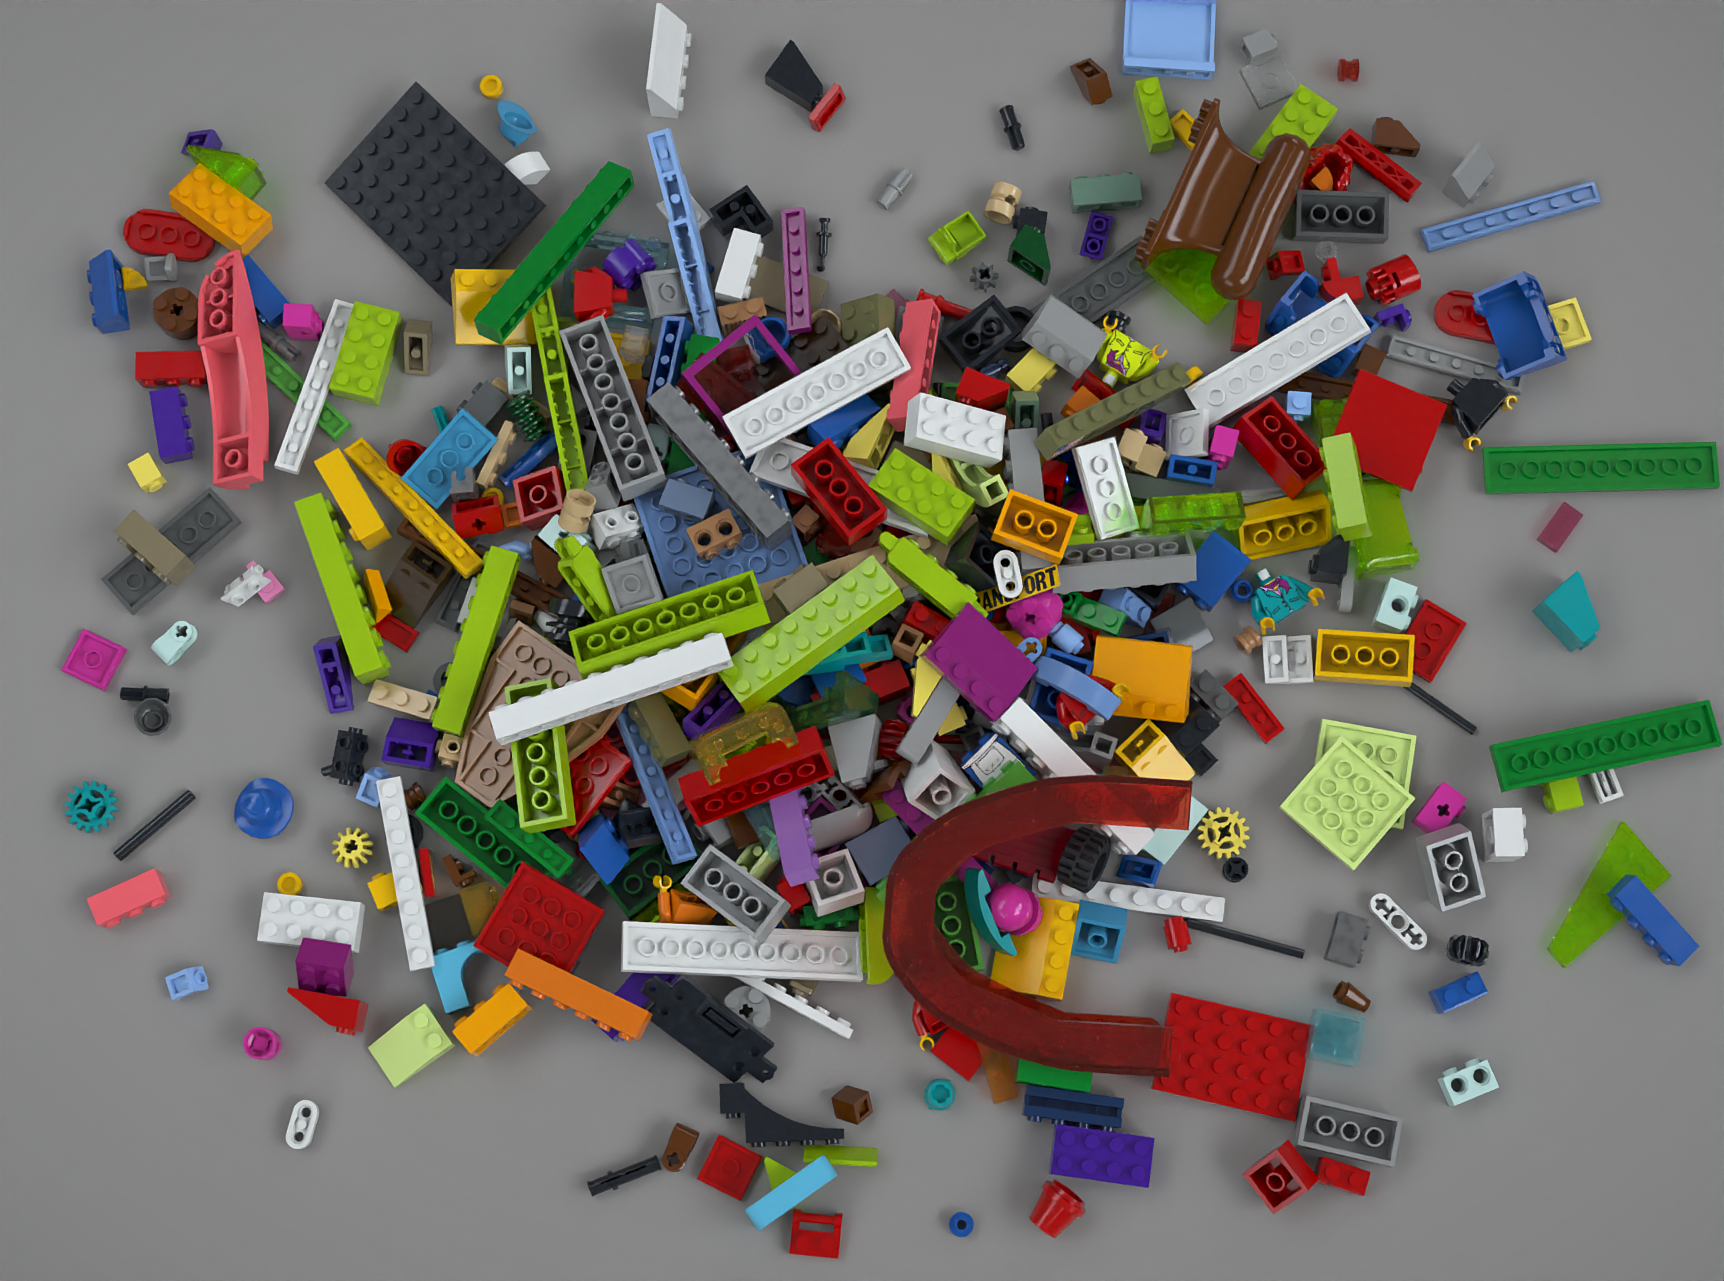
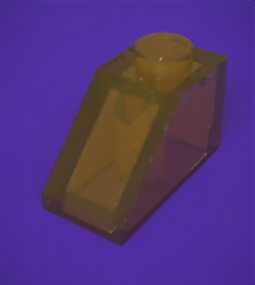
(478, 905)

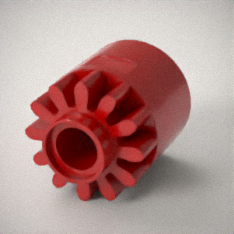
(1393, 280)

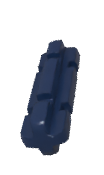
(994, 369)

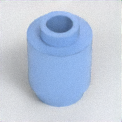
(1066, 638)

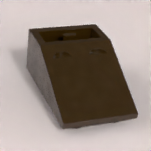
(417, 583)

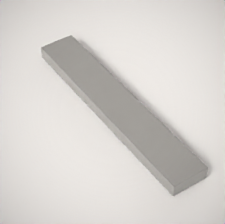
(1448, 362)

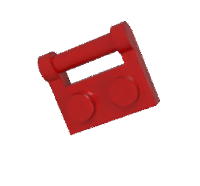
(815, 1242)

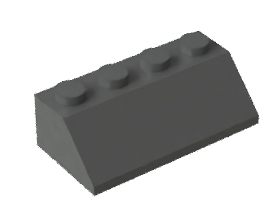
(1340, 216)

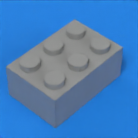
(1450, 867)

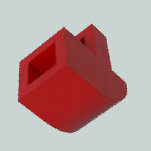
(1335, 286)

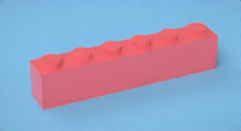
(918, 346)

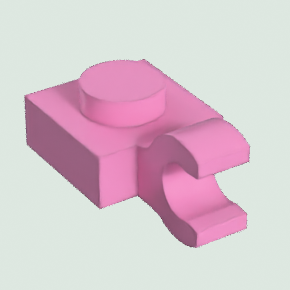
(272, 589)

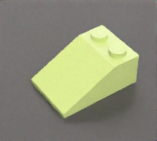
(411, 1045)

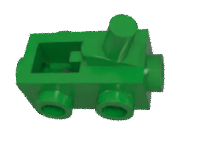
(840, 918)

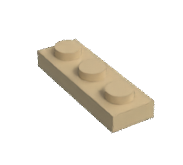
(497, 456)
(403, 699)

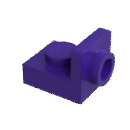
(1389, 316)

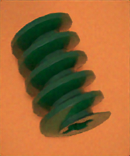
(527, 416)

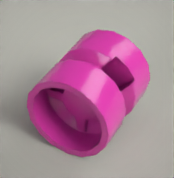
(262, 1043)

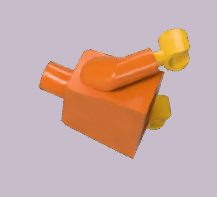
(681, 906)

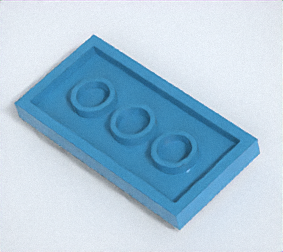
(456, 447)

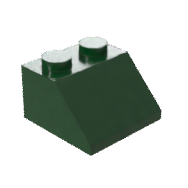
(1030, 254)

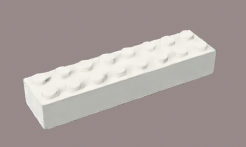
(1054, 758)

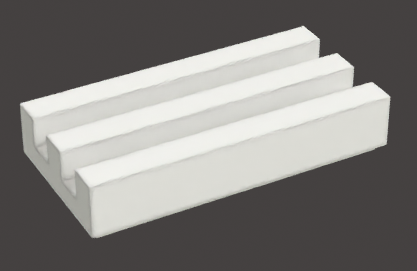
(1598, 790)

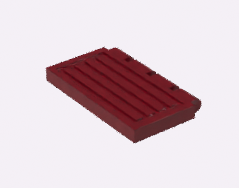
(1031, 852)

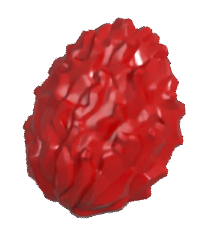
(1336, 161)

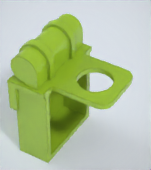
(957, 238)

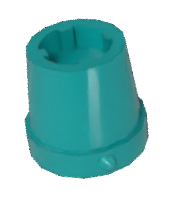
(939, 1094)

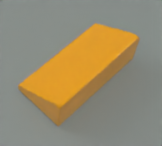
(376, 594)

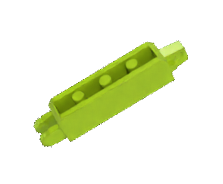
(927, 576)
(585, 577)

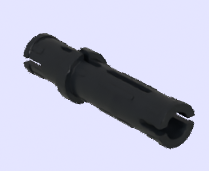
(624, 1175)

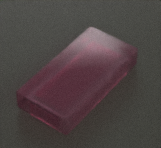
(1559, 527)

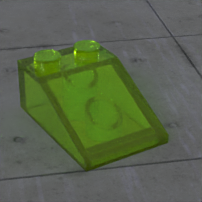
(231, 167)

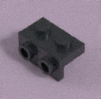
(638, 828)

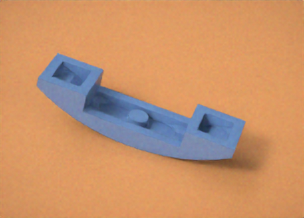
(1076, 685)

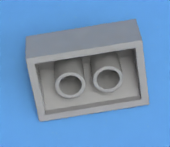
(1064, 336)

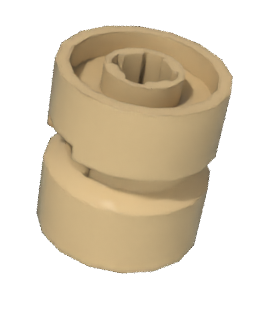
(1001, 206)
(577, 511)

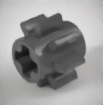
(982, 271)

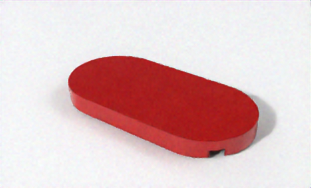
(163, 232)
(1457, 317)

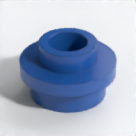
(1242, 583)
(953, 1224)

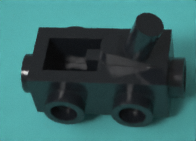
(348, 757)

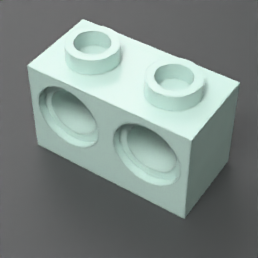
(1469, 1087)

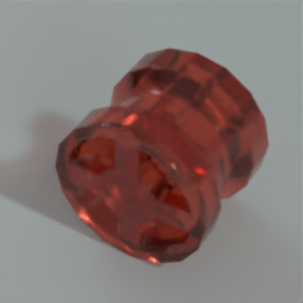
(1348, 70)

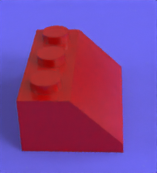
(981, 391)

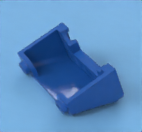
(1302, 301)
(1520, 326)

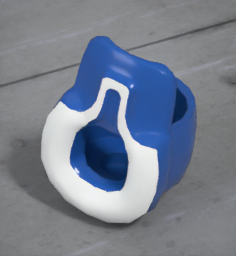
(759, 347)

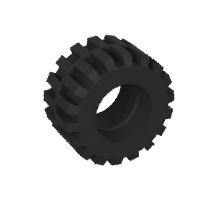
(1083, 859)

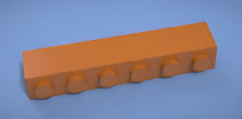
(578, 995)

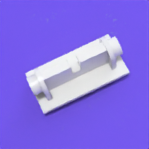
(242, 590)

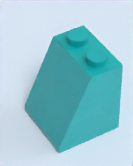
(1570, 614)

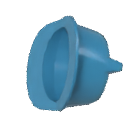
(515, 122)

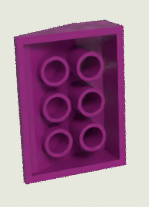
(979, 663)

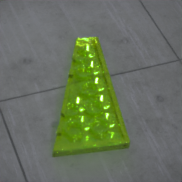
(1592, 911)

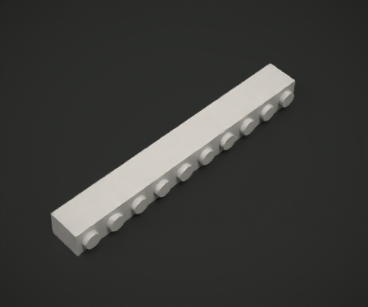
(610, 688)

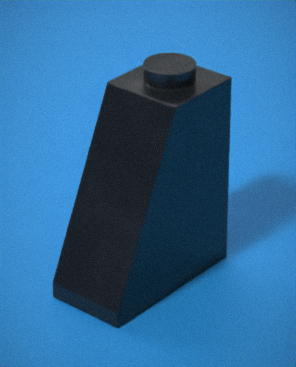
(795, 78)

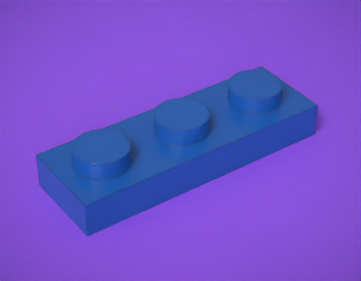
(529, 460)

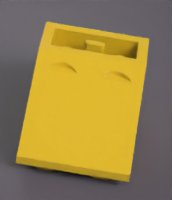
(1152, 755)

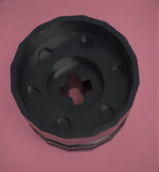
(570, 615)

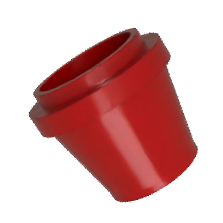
(1056, 1208)

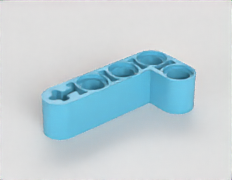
(791, 1192)

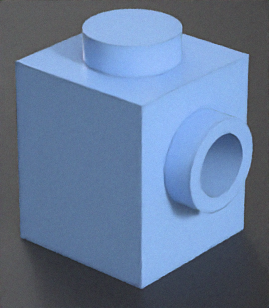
(1298, 406)

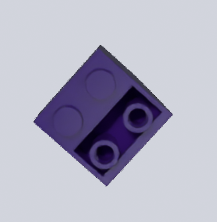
(411, 744)

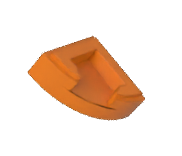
(1322, 181)

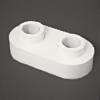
(1007, 574)
(303, 1124)

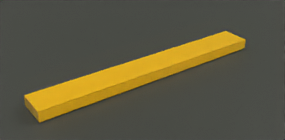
(414, 508)

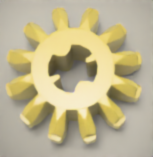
(356, 855)

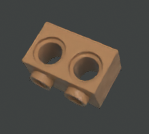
(711, 529)

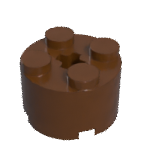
(166, 312)

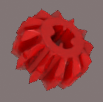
(890, 738)

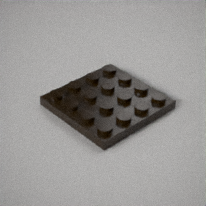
(806, 352)

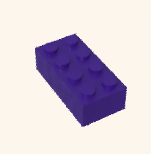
(632, 993)
(1101, 1156)

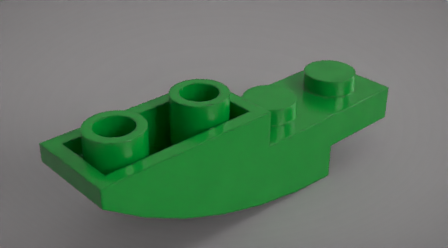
(1092, 614)

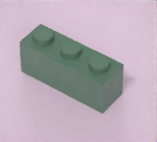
(1105, 192)

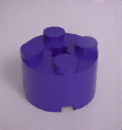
(627, 264)

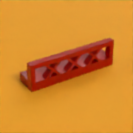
(1379, 165)

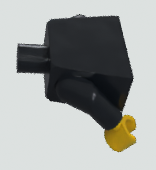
(1476, 405)

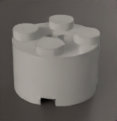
(755, 1000)

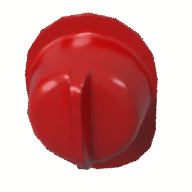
(403, 455)

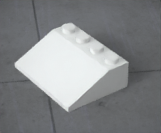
(667, 64)

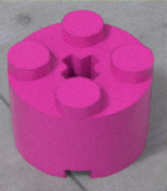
(1036, 614)

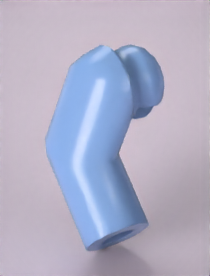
(520, 547)

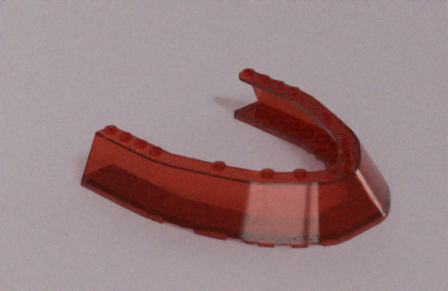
(981, 1005)

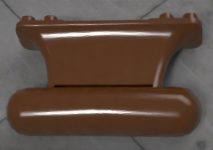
(1228, 203)

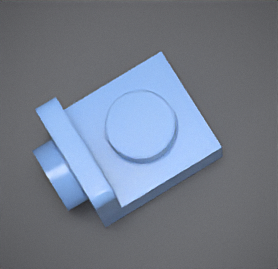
(368, 789)
(187, 982)

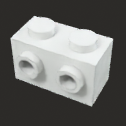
(615, 525)

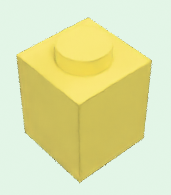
(147, 473)

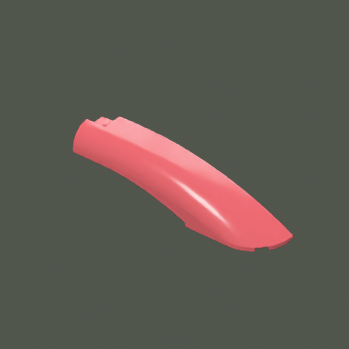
(234, 374)

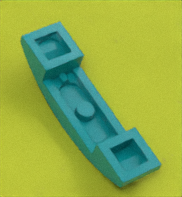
(975, 889)

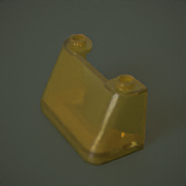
(711, 745)

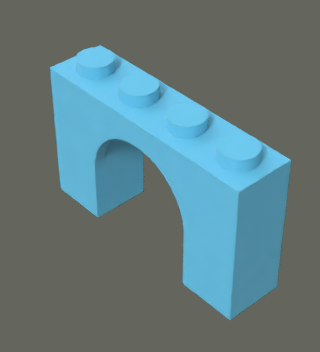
(450, 975)

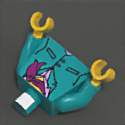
(1280, 598)

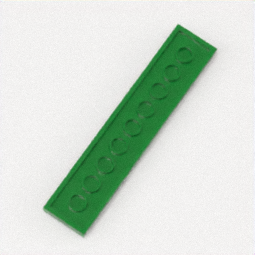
(1600, 468)
(1605, 746)

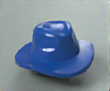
(264, 808)

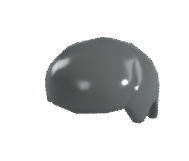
(152, 716)

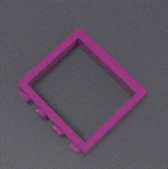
(688, 374)

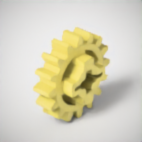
(1214, 826)

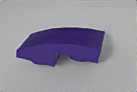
(1096, 235)

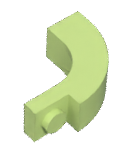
(979, 484)

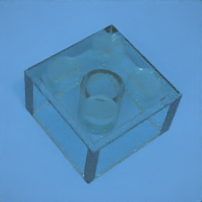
(1335, 1037)

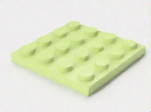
(1387, 749)
(1347, 803)

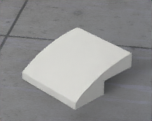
(1288, 659)

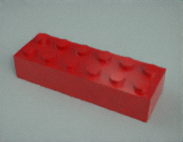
(757, 777)

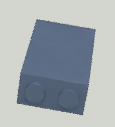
(879, 848)

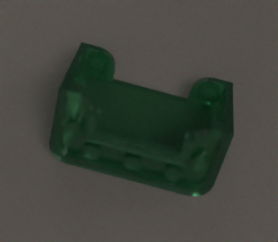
(841, 703)

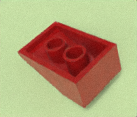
(340, 1012)

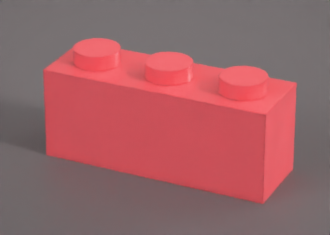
(129, 898)

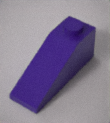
(334, 673)

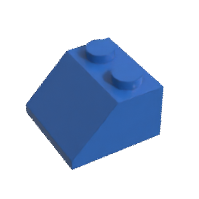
(603, 847)

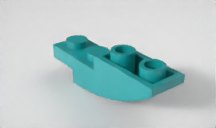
(858, 650)

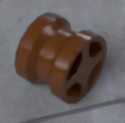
(414, 796)

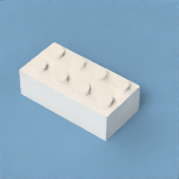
(954, 430)
(291, 917)

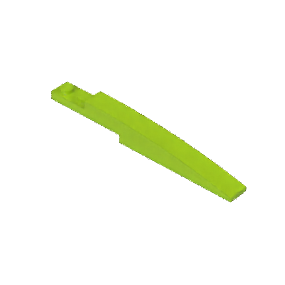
(559, 393)

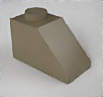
(418, 346)

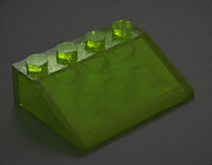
(1187, 278)
(1192, 513)

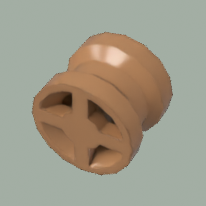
(1247, 640)

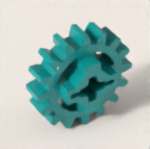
(81, 809)

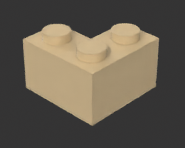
(1138, 456)

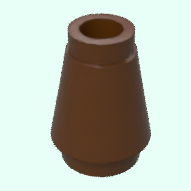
(1351, 997)

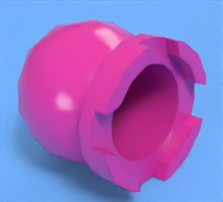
(1014, 909)

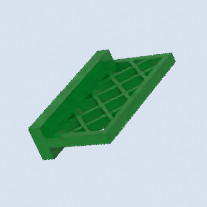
(535, 844)

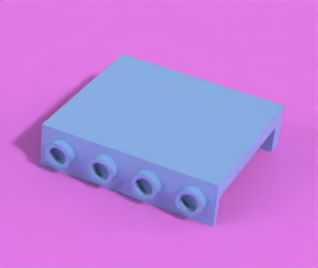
(1169, 38)

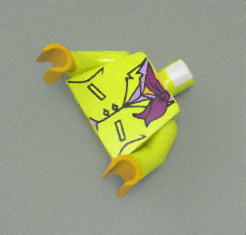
(1125, 358)

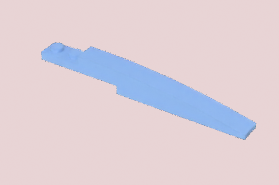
(685, 234)

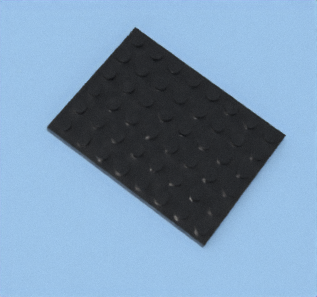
(434, 191)

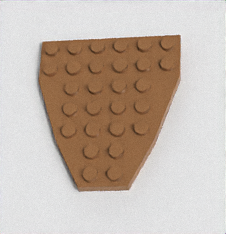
(523, 657)

